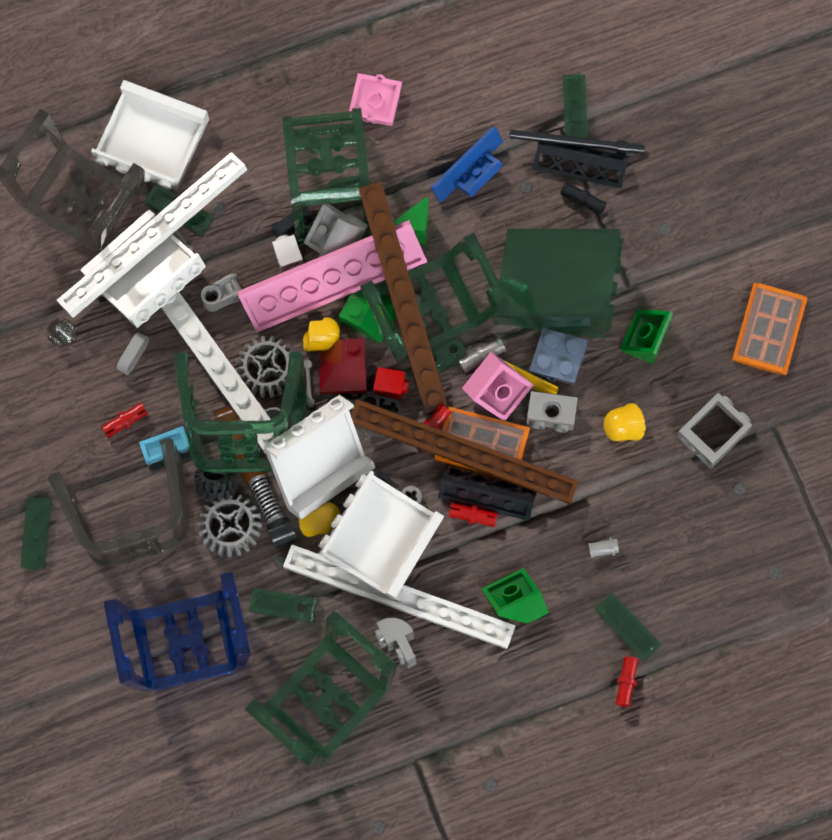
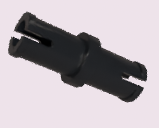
(583, 198)

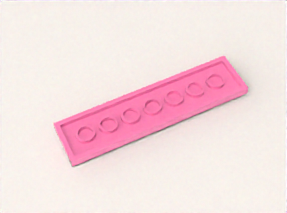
(323, 280)

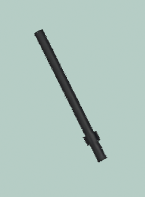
(620, 146)

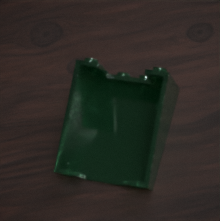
(560, 279)

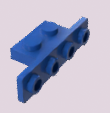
(471, 169)

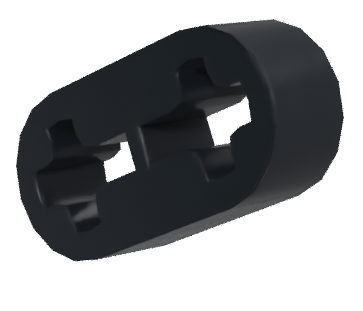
(286, 225)

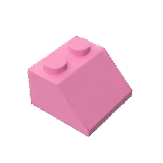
(497, 386)

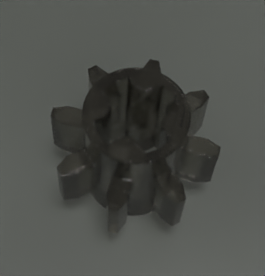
(61, 332)

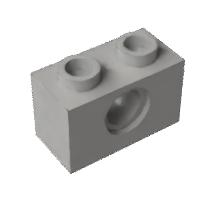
(563, 405)

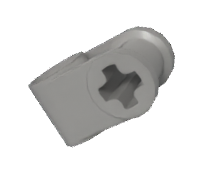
(223, 291)

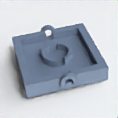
(558, 356)

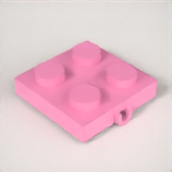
(376, 98)

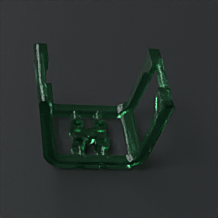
(307, 140)
(495, 294)
(293, 400)
(306, 746)

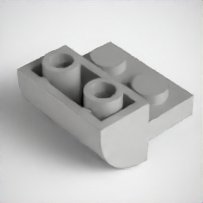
(334, 230)
(396, 635)

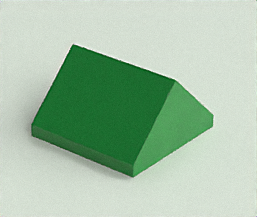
(419, 219)
(646, 334)

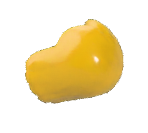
(321, 335)
(624, 423)
(319, 520)

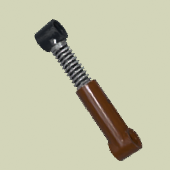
(278, 526)

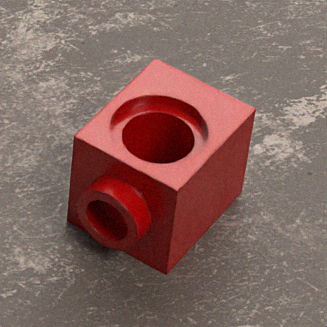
(390, 383)

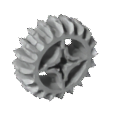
(251, 356)
(225, 533)

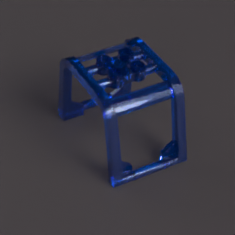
(235, 642)

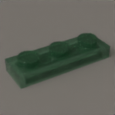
(575, 105)
(161, 197)
(36, 533)
(628, 627)

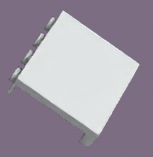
(152, 133)
(152, 279)
(318, 457)
(379, 535)

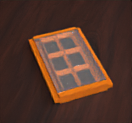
(769, 329)
(486, 431)

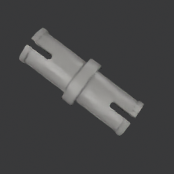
(476, 358)

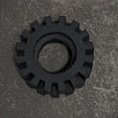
(215, 484)

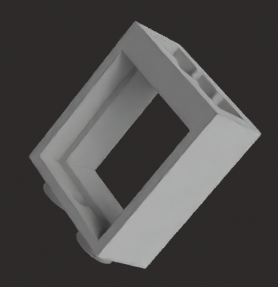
(698, 447)

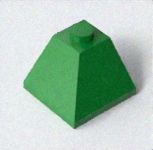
(359, 317)
(516, 597)

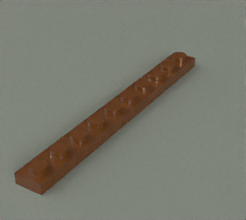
(402, 296)
(463, 452)

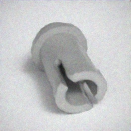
(604, 548)

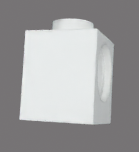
(287, 252)

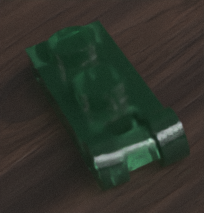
(282, 605)

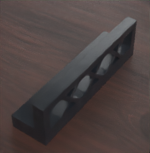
(585, 155)
(486, 494)

